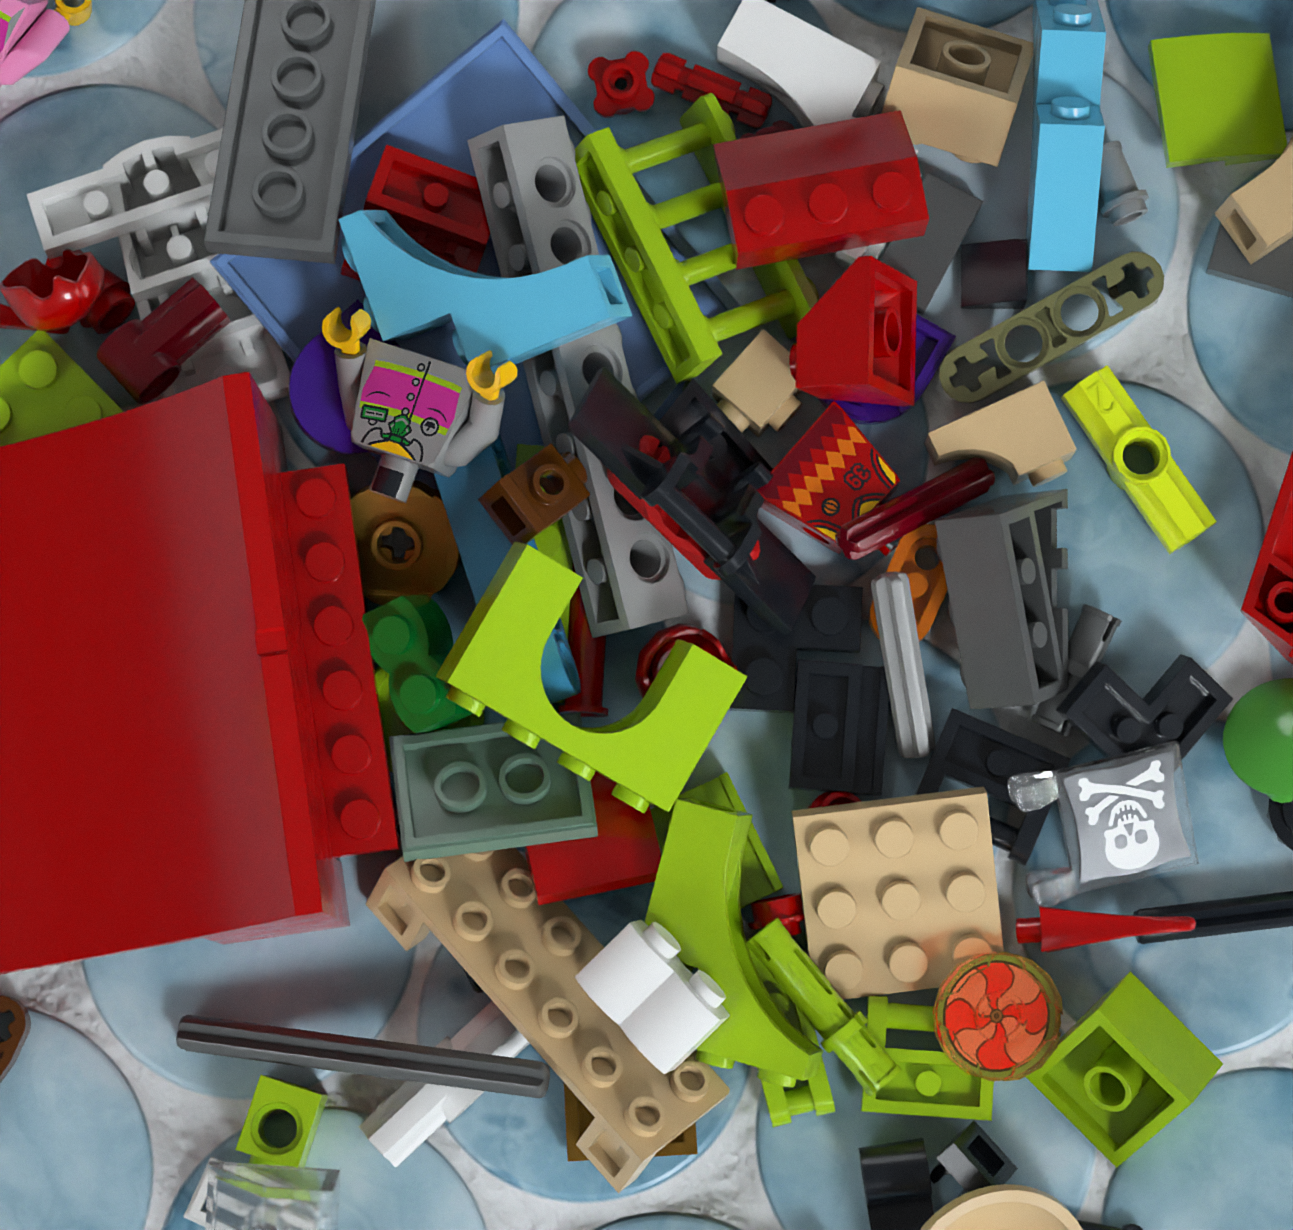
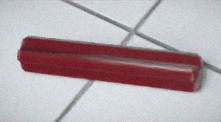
(915, 508)

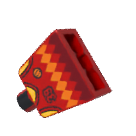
(829, 480)

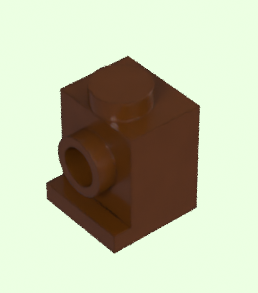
(520, 503)

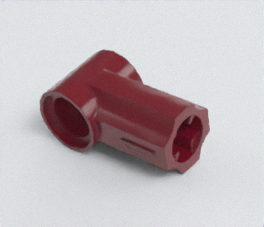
(150, 352)

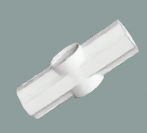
(421, 1108)

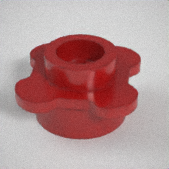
(615, 101)

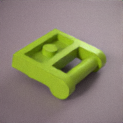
(928, 1079)

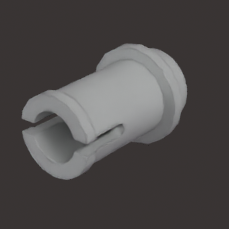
(1118, 188)

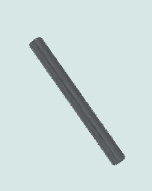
(364, 1056)

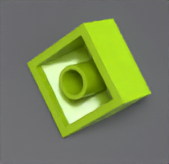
(1125, 1070)

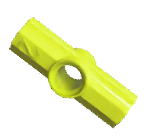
(1116, 423)

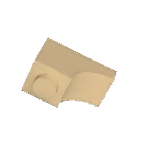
(1015, 434)

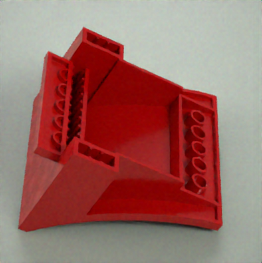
(180, 685)

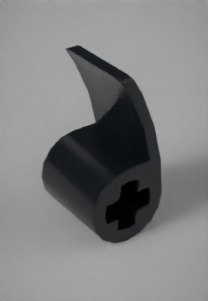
(897, 1185)

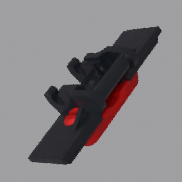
(692, 500)

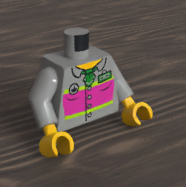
(413, 405)

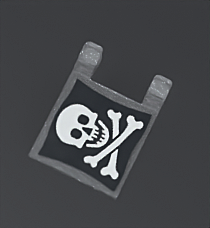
(1117, 818)

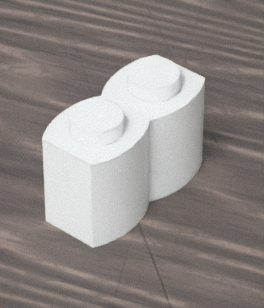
(653, 994)

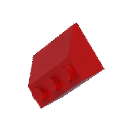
(821, 189)

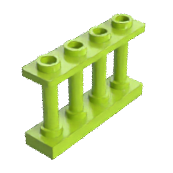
(645, 260)

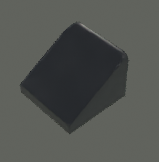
(994, 274)

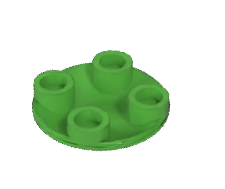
(1261, 739)

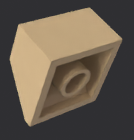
(958, 85)

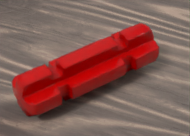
(672, 74)

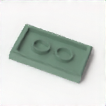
(485, 792)

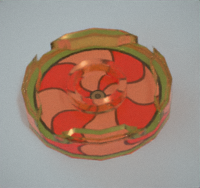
(998, 1016)

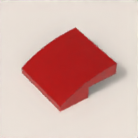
(432, 205)
(618, 858)

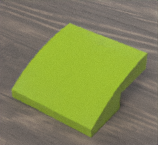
(1217, 98)

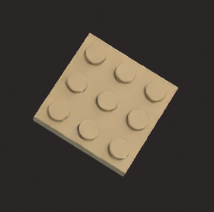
(897, 889)

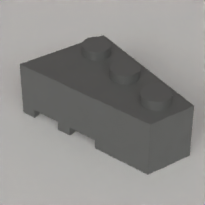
(1004, 598)

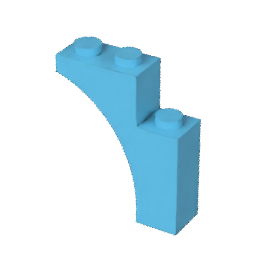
(1065, 134)
(512, 317)

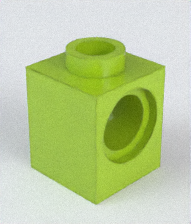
(301, 1102)

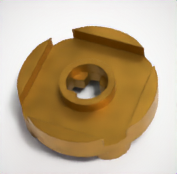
(426, 565)

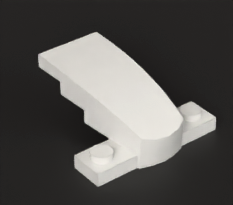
(159, 209)

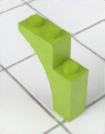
(701, 908)

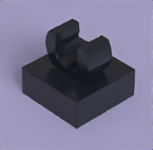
(973, 1161)

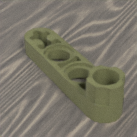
(1047, 320)

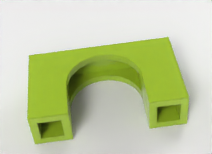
(500, 669)

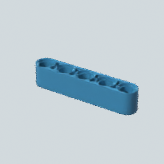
(485, 547)

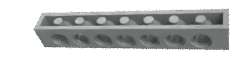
(537, 225)

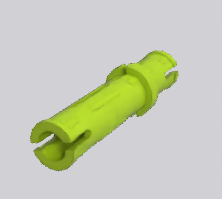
(826, 1010)

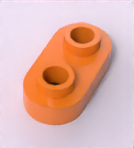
(926, 586)

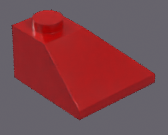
(860, 338)

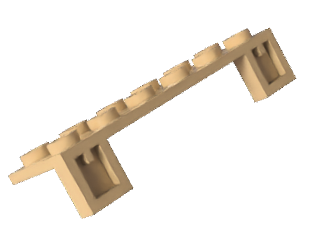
(528, 965)

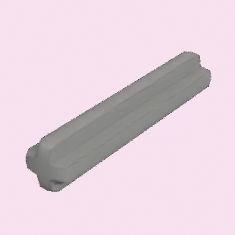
(903, 664)

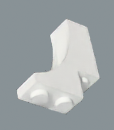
(805, 71)

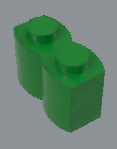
(410, 644)

